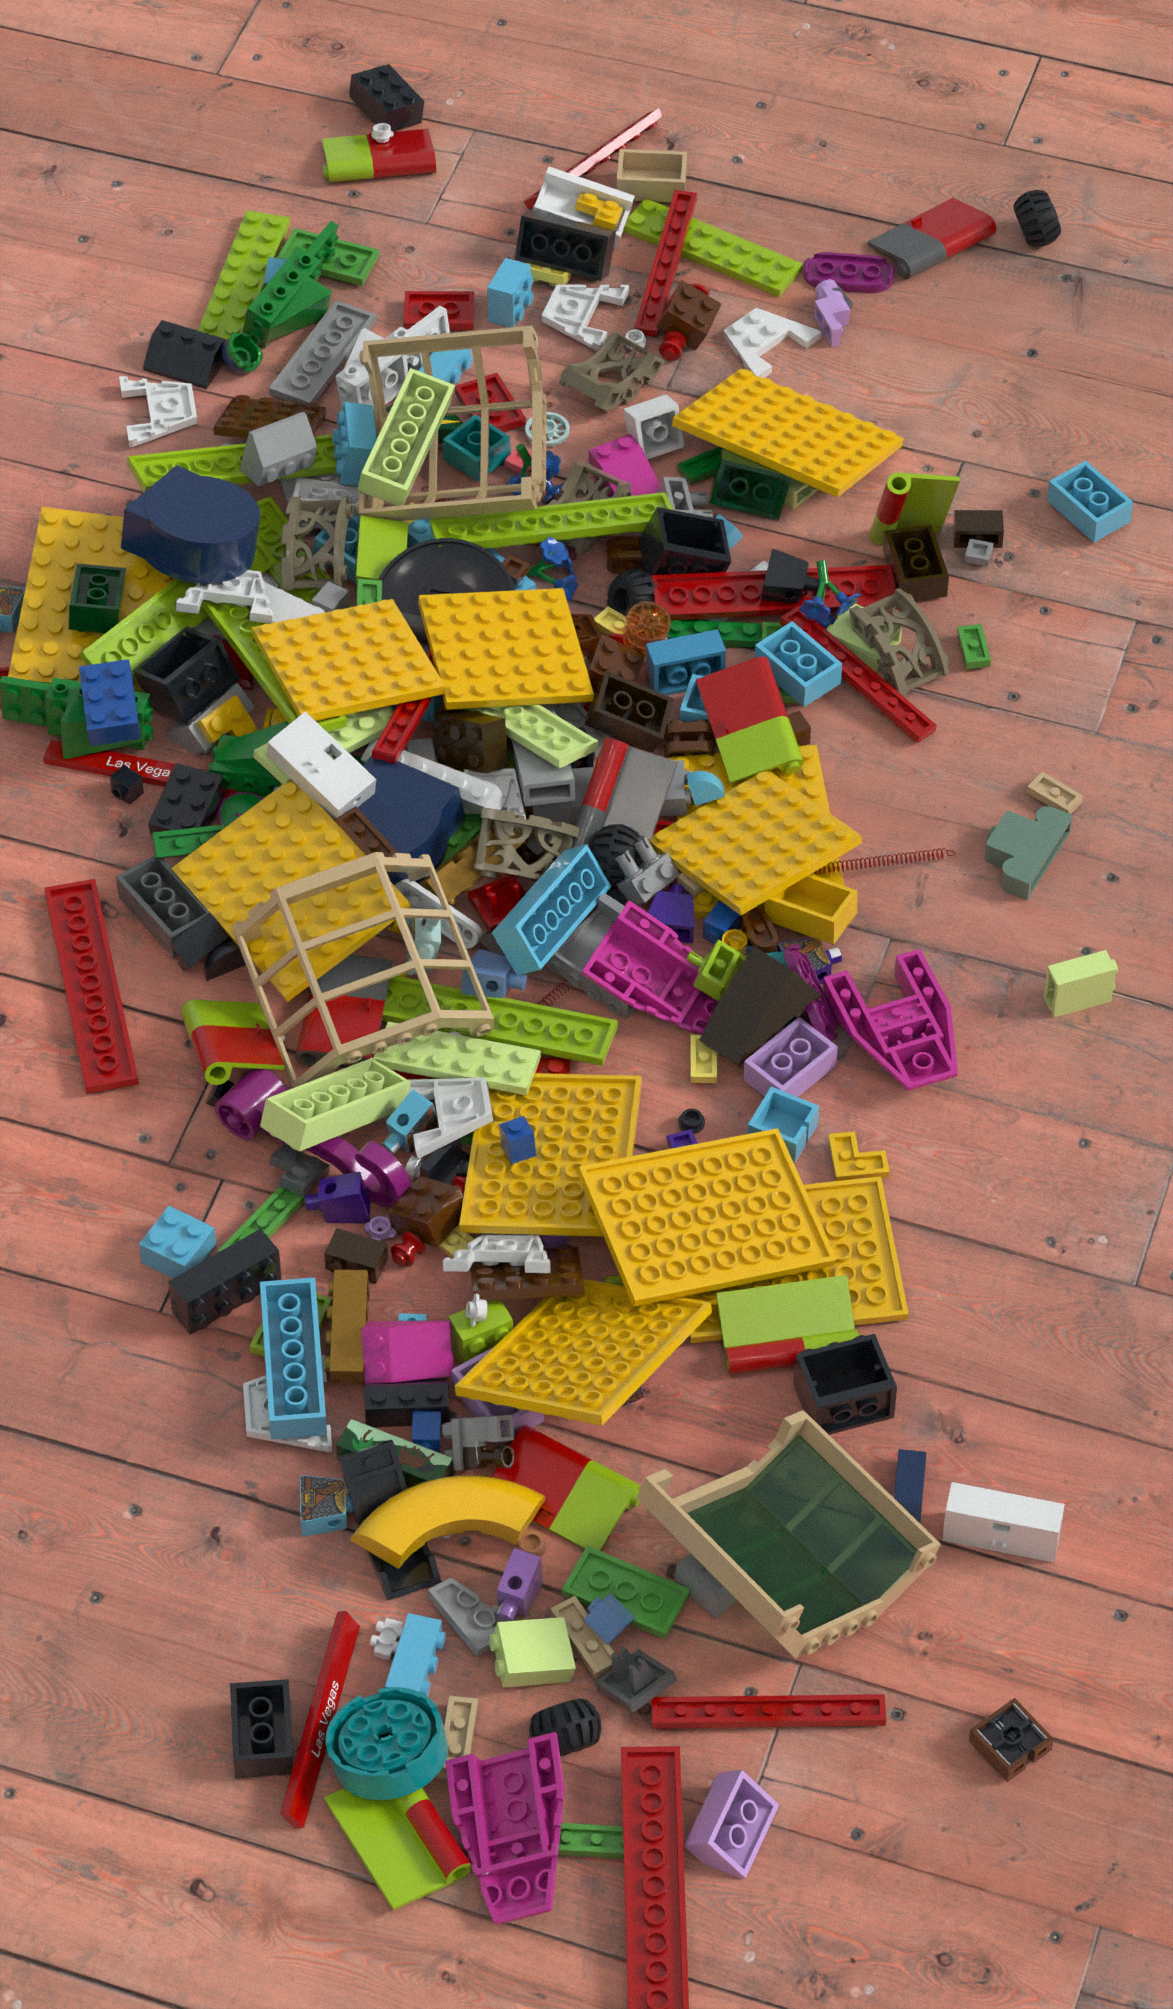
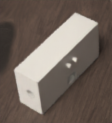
(321, 766)
(1003, 1522)

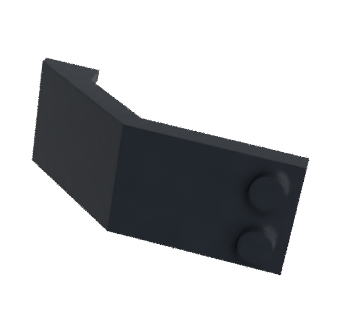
(371, 1479)

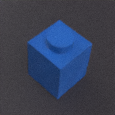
(719, 921)
(517, 1140)
(427, 1429)

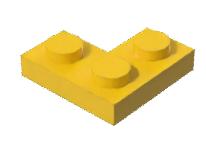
(605, 212)
(225, 718)
(850, 1163)

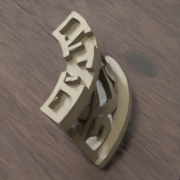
(610, 394)
(580, 482)
(301, 512)
(867, 625)
(504, 821)

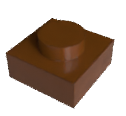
(516, 568)

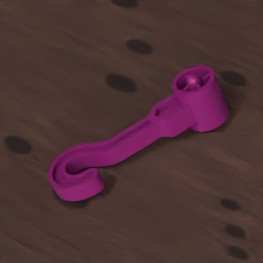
(242, 1113)

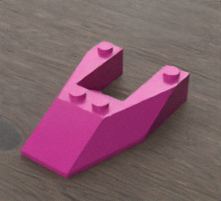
(906, 1035)

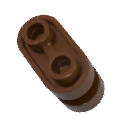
(623, 554)
(688, 738)
(760, 930)

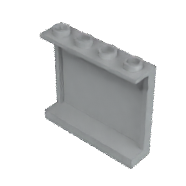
(580, 946)

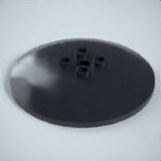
(447, 569)

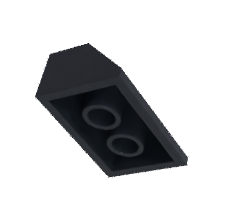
(184, 354)
(394, 1402)

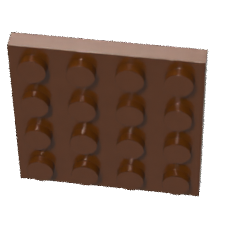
(250, 414)
(512, 1282)

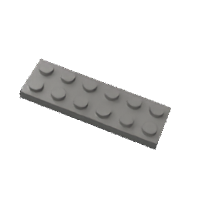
(322, 354)

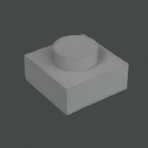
(978, 552)

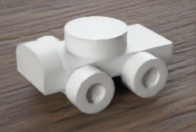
(387, 1641)

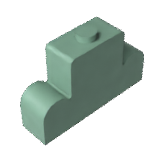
(1026, 847)

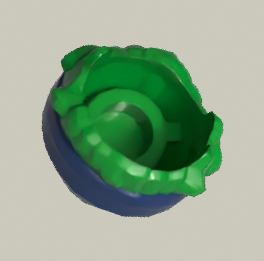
(241, 353)

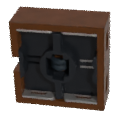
(1010, 1739)

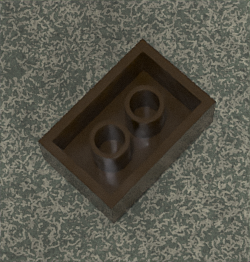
(916, 562)
(629, 711)
(471, 740)

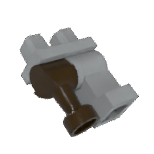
(471, 1439)

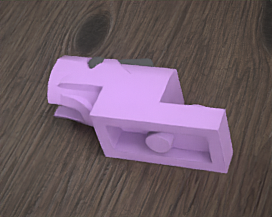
(831, 310)

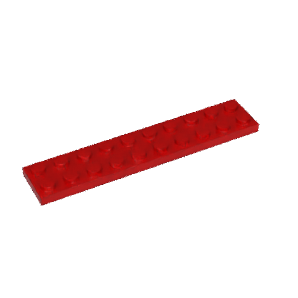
(740, 592)
(91, 986)
(654, 1878)

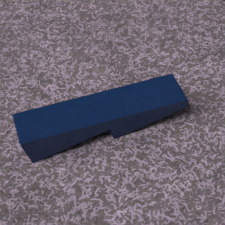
(910, 1481)

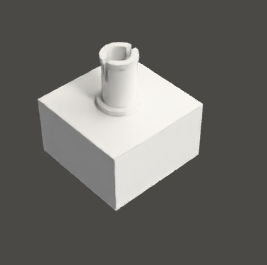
(651, 426)

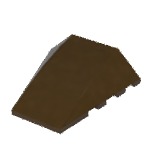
(755, 1005)

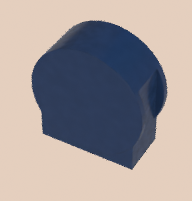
(193, 527)
(412, 811)

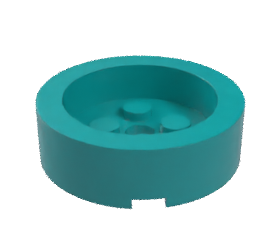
(396, 1762)

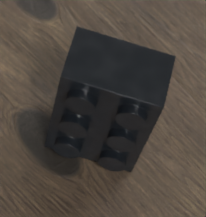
(386, 97)
(188, 800)
(261, 1728)

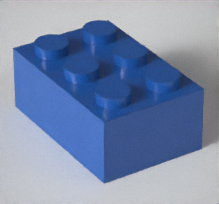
(109, 702)

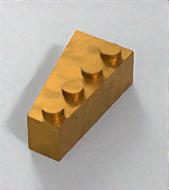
(458, 871)
(348, 1316)

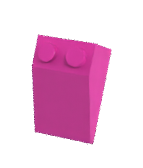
(625, 461)
(407, 1350)

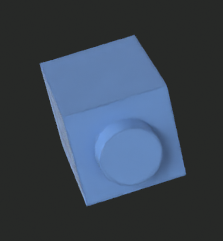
(608, 1617)

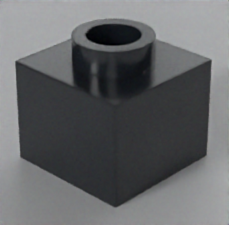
(126, 784)

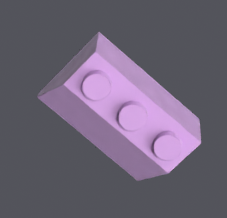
(732, 1824)

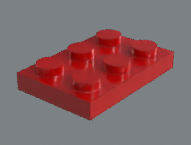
(458, 305)
(497, 392)

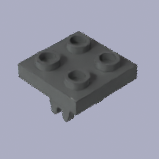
(634, 1679)

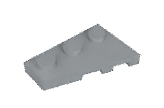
(465, 1613)

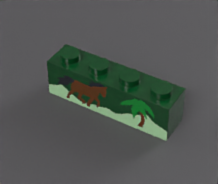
(416, 1462)

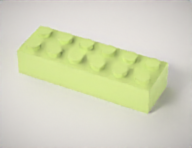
(406, 437)
(334, 1104)

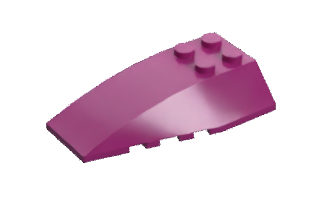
(648, 970)
(511, 1824)

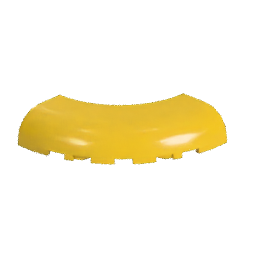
(444, 1509)

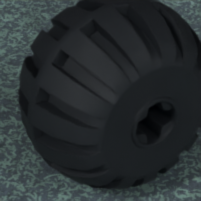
(1037, 218)
(629, 589)
(613, 842)
(573, 1721)

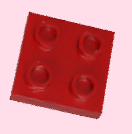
(496, 900)

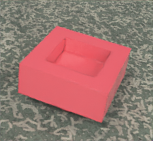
(515, 462)

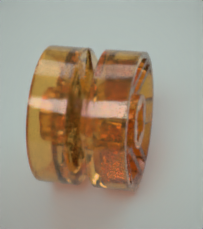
(645, 624)

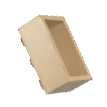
(651, 173)

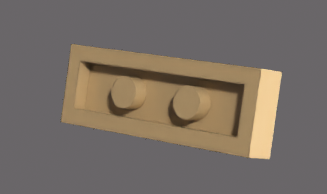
(586, 1642)
(459, 1728)

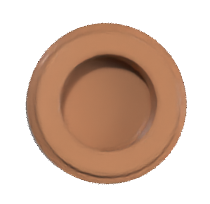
(532, 1542)

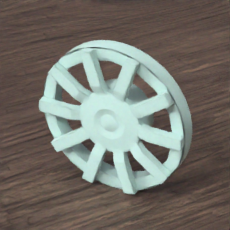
(551, 429)

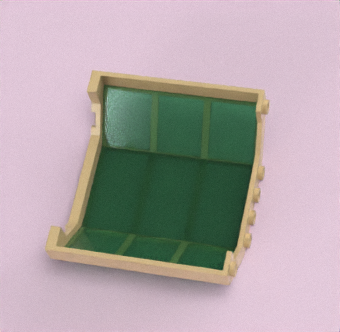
(799, 1537)

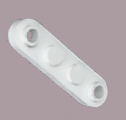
(423, 899)

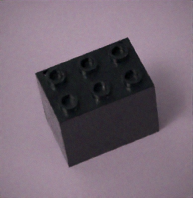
(684, 544)
(186, 674)
(845, 1384)

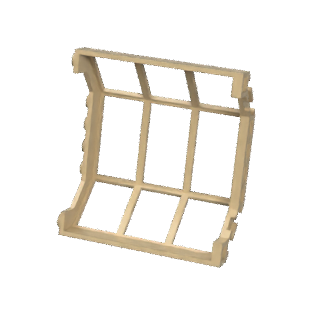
(529, 487)
(477, 1021)

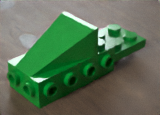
(293, 294)
(63, 712)
(240, 769)

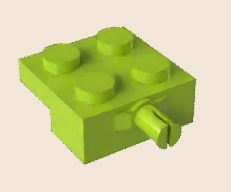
(714, 968)

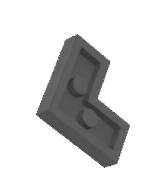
(301, 1169)

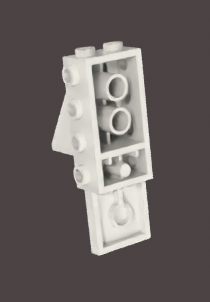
(354, 381)

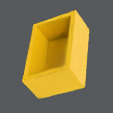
(814, 908)

